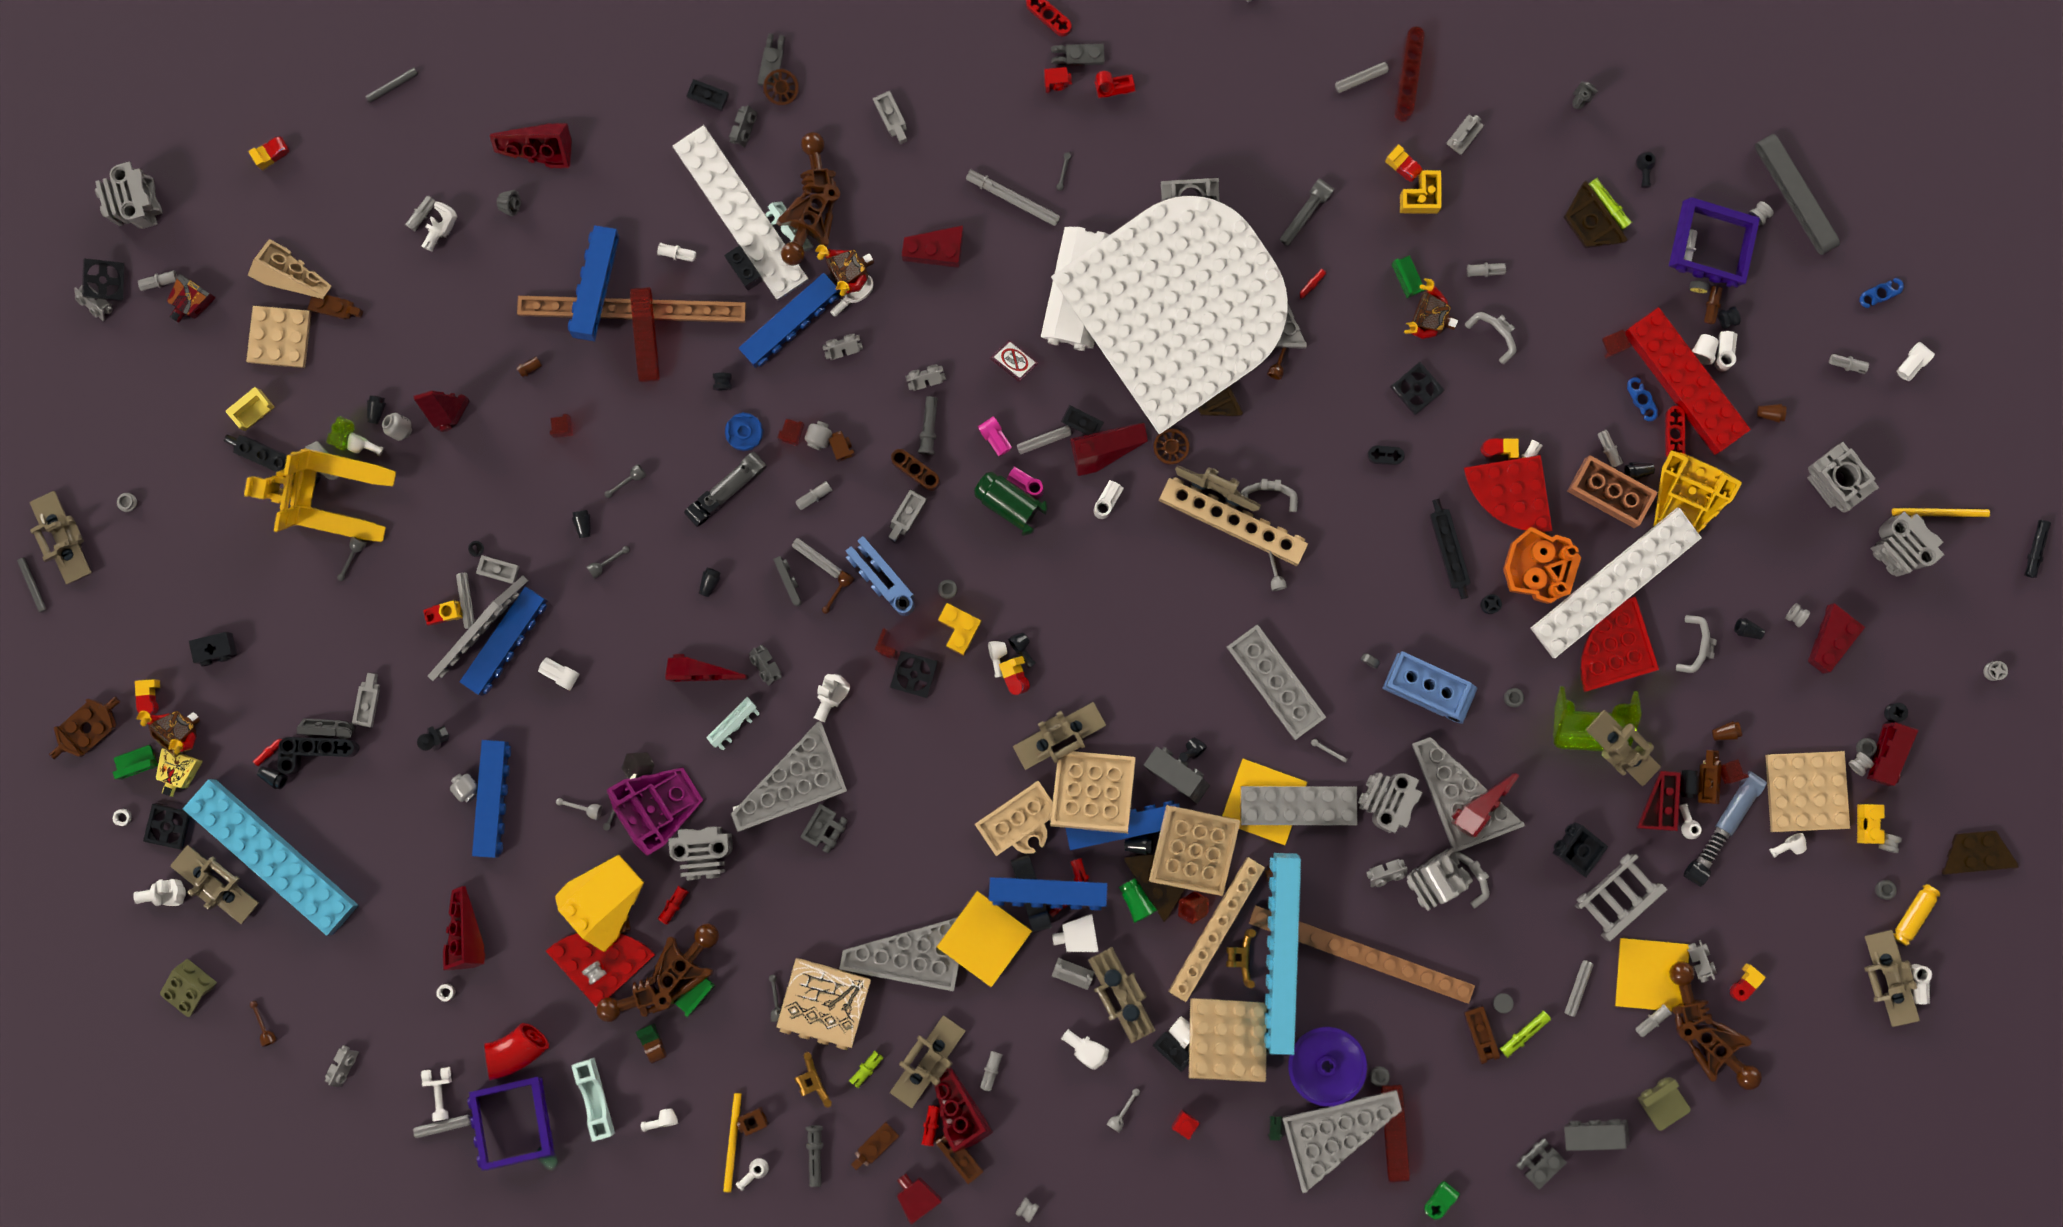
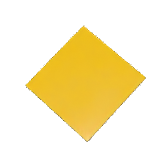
(1257, 775)
(984, 939)
(1644, 973)

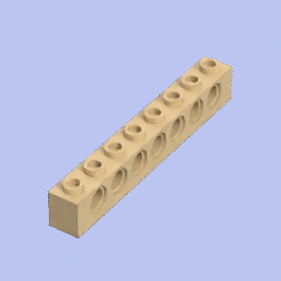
(1187, 506)
(1216, 929)

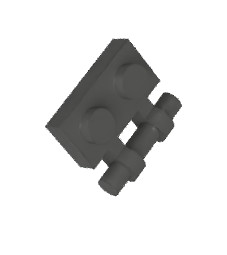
(818, 826)
(1545, 1167)

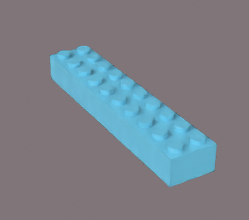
(270, 857)
(1283, 953)

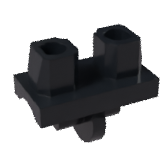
(432, 738)

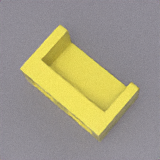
(250, 409)

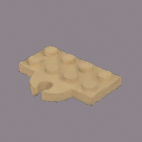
(1018, 821)

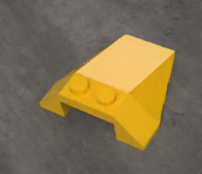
(1694, 488)
(600, 901)

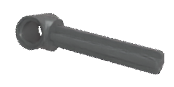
(1319, 194)

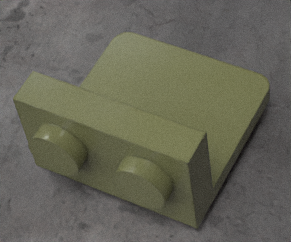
(186, 987)
(1664, 1103)

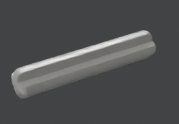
(1361, 77)
(1044, 439)
(816, 558)
(465, 600)
(1579, 987)
(442, 1126)

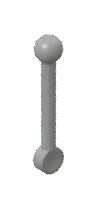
(1314, 742)

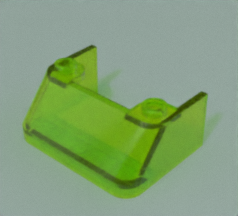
(1571, 725)

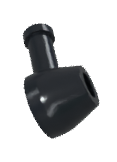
(1645, 167)
(1019, 643)
(1195, 748)

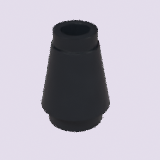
(375, 408)
(1639, 470)
(582, 523)
(709, 581)
(1748, 629)
(272, 777)
(1139, 845)

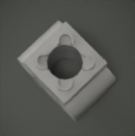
(1204, 188)
(128, 197)
(1858, 479)
(1906, 544)
(1387, 798)
(701, 851)
(1439, 879)

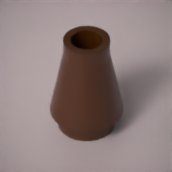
(1772, 412)
(1729, 731)

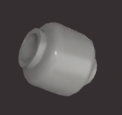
(397, 426)
(818, 435)
(464, 787)

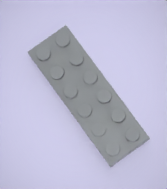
(1276, 682)
(1298, 805)

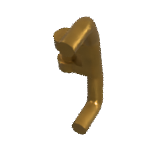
(1244, 962)
(817, 1085)

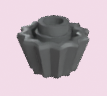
(509, 202)

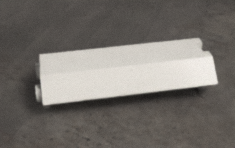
(1061, 321)

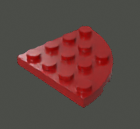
(1512, 491)
(1617, 648)
(620, 962)

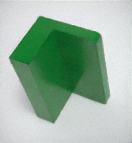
(1407, 276)
(134, 762)
(691, 1000)

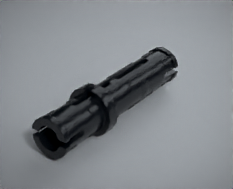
(2038, 545)

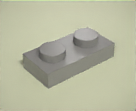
(497, 569)

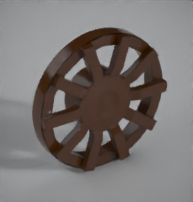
(780, 87)
(1171, 446)

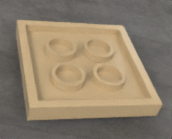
(278, 336)

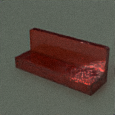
(884, 650)

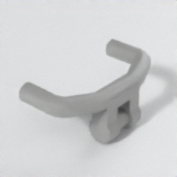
(1501, 326)
(1272, 486)
(1706, 647)
(1481, 876)

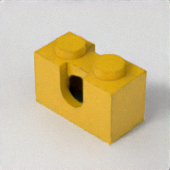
(1873, 814)

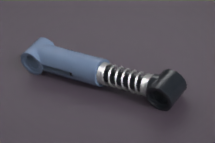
(1749, 789)

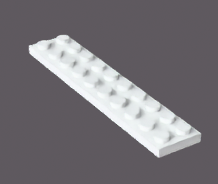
(739, 211)
(1616, 582)

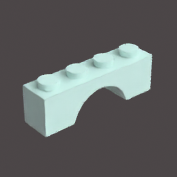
(598, 1114)

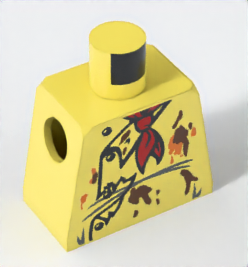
(176, 771)

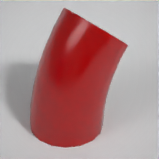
(514, 1051)

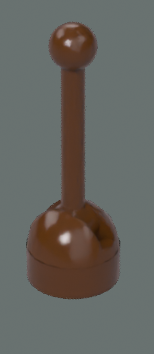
(1276, 370)
(844, 580)
(267, 1037)

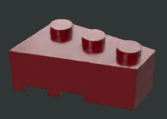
(934, 247)
(1834, 639)
(1891, 753)
(1663, 803)

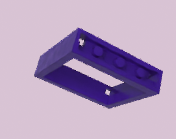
(1725, 214)
(542, 1120)

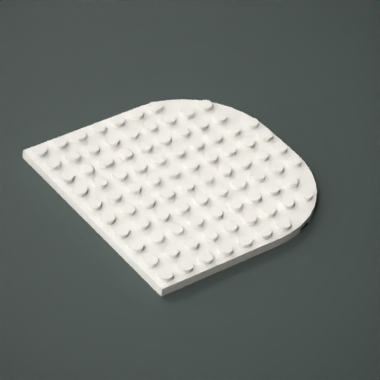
(1179, 303)

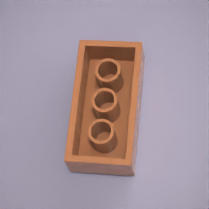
(1612, 491)

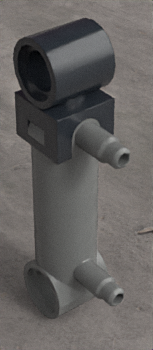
(711, 501)

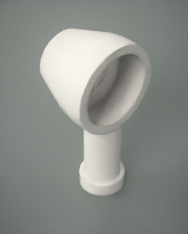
(357, 443)
(996, 651)
(1689, 823)
(1796, 843)
(666, 1118)
(752, 1174)

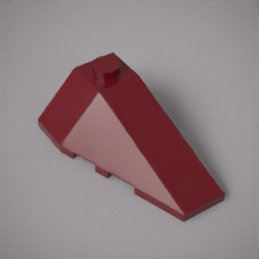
(540, 143)
(441, 409)
(1103, 448)
(688, 669)
(1476, 813)
(465, 942)
(960, 1115)

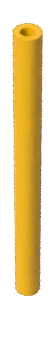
(1942, 512)
(732, 1142)

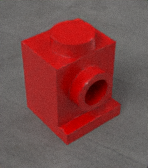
(1057, 79)

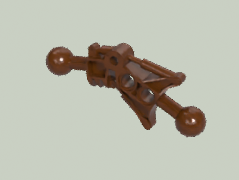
(826, 193)
(667, 965)
(1695, 1012)

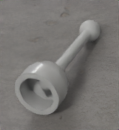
(1277, 582)
(593, 811)
(1116, 1122)

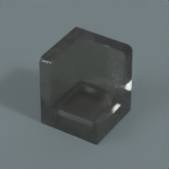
(637, 765)

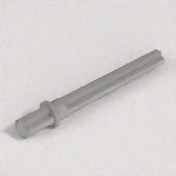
(1012, 197)

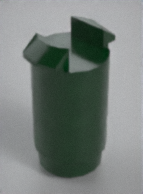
(1009, 501)

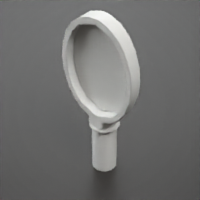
(853, 297)

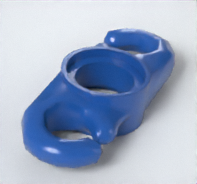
(1890, 292)
(1634, 393)

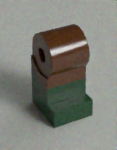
(651, 1043)

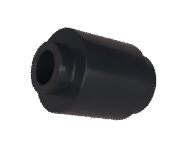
(1689, 783)

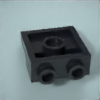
(1579, 849)

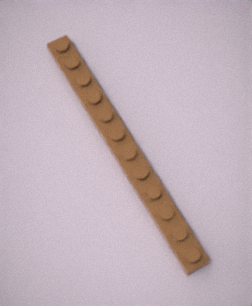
(621, 309)
(1373, 958)

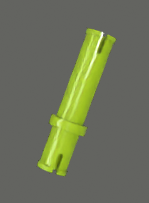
(1610, 204)
(1525, 1034)

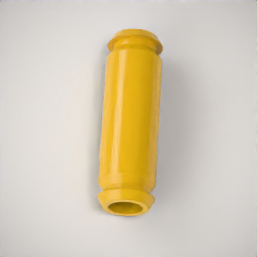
(1916, 914)

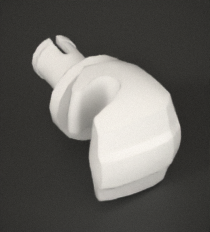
(439, 229)
(831, 694)
(163, 892)
(1087, 1051)

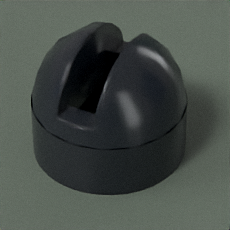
(480, 548)

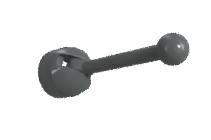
(636, 473)
(356, 545)
(596, 568)
(775, 1013)

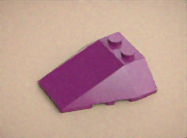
(654, 806)

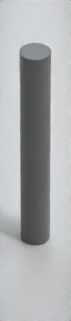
(391, 85)
(31, 585)

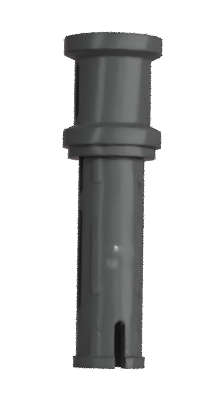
(928, 435)
(814, 1145)

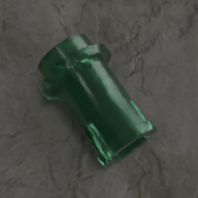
(1275, 1129)
(549, 1162)

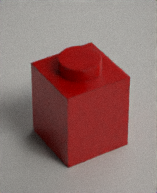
(1185, 1124)

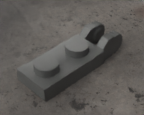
(1079, 54)
(771, 59)
(327, 728)

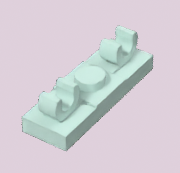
(777, 210)
(732, 723)

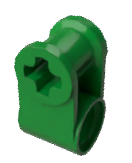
(1444, 1197)

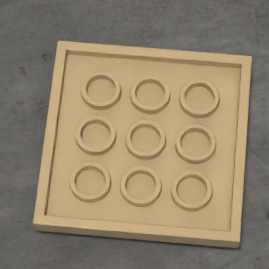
(1807, 791)
(1093, 792)
(1194, 850)
(1227, 1040)

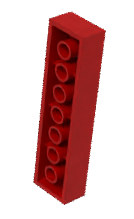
(1686, 381)

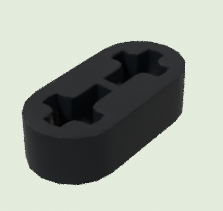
(1384, 459)

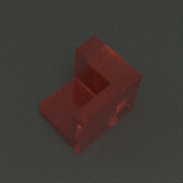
(1615, 343)
(561, 426)
(791, 432)
(1732, 772)
(1193, 907)

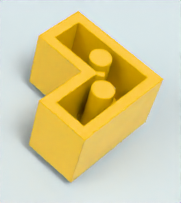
(1426, 198)
(964, 628)

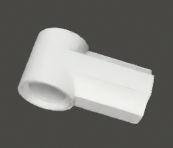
(1726, 349)
(1917, 358)
(1108, 498)
(562, 675)
(1921, 994)

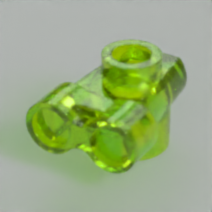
(339, 433)

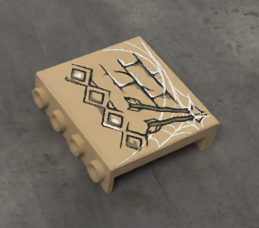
(823, 1003)

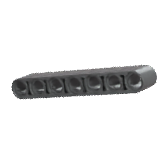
(1797, 194)

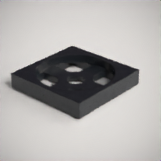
(102, 288)
(1418, 368)
(916, 667)
(182, 830)

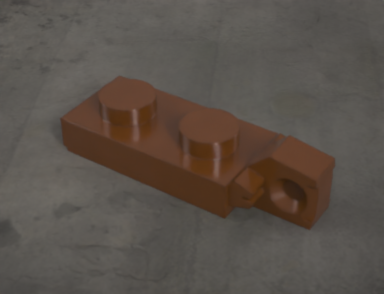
(334, 307)
(1710, 778)
(875, 1145)

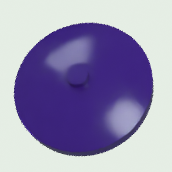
(1327, 1066)

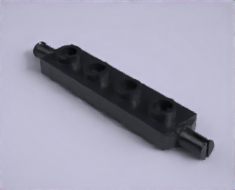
(259, 453)
(1450, 549)

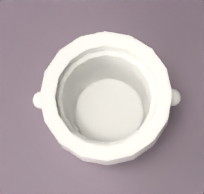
(1706, 349)
(1181, 1031)

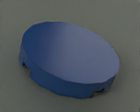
(744, 431)

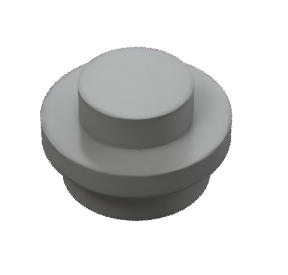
(126, 502)

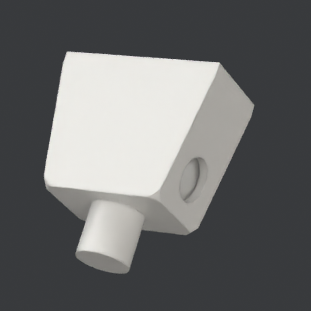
(1078, 935)

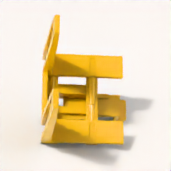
(301, 488)

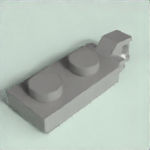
(891, 115)
(906, 514)
(366, 701)

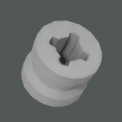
(1762, 211)
(1797, 615)
(1999, 668)
(1861, 763)
(1890, 843)
(594, 972)
(1027, 1209)

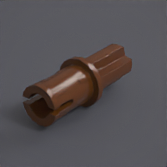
(1713, 305)

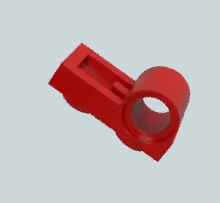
(1114, 85)

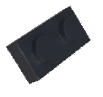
(707, 95)
(1081, 421)
(1172, 1051)

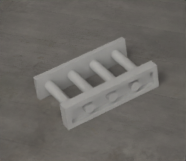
(1624, 916)

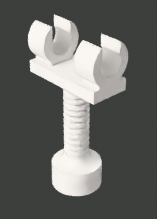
(426, 1075)

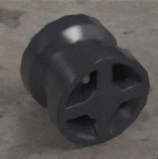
(1729, 317)
(722, 381)
(1493, 601)
(1891, 713)

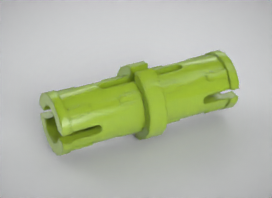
(866, 1069)

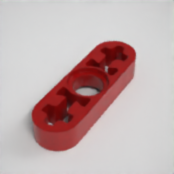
(1049, 22)
(1670, 419)

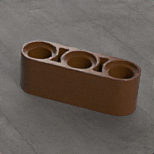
(910, 461)

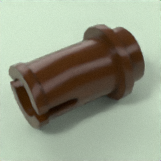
(529, 366)

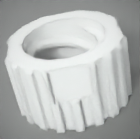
(116, 817)
(440, 995)

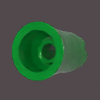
(1137, 900)

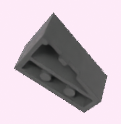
(1177, 774)
(1597, 1135)

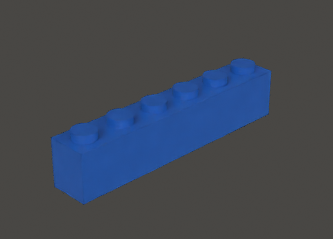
(594, 283)
(789, 320)
(504, 641)
(490, 798)
(1139, 824)
(1047, 892)

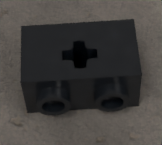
(743, 268)
(202, 648)

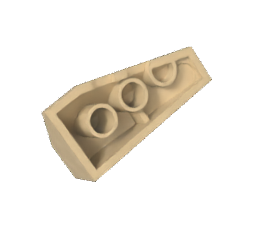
(279, 269)

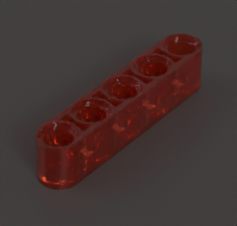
(1412, 65)
(644, 334)
(1396, 1141)

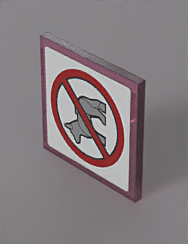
(1014, 360)

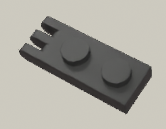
(789, 582)

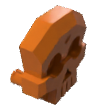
(1526, 561)

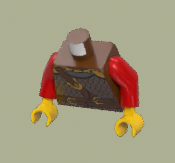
(846, 268)
(1431, 313)
(171, 730)

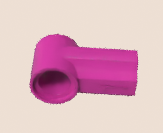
(993, 433)
(1024, 482)

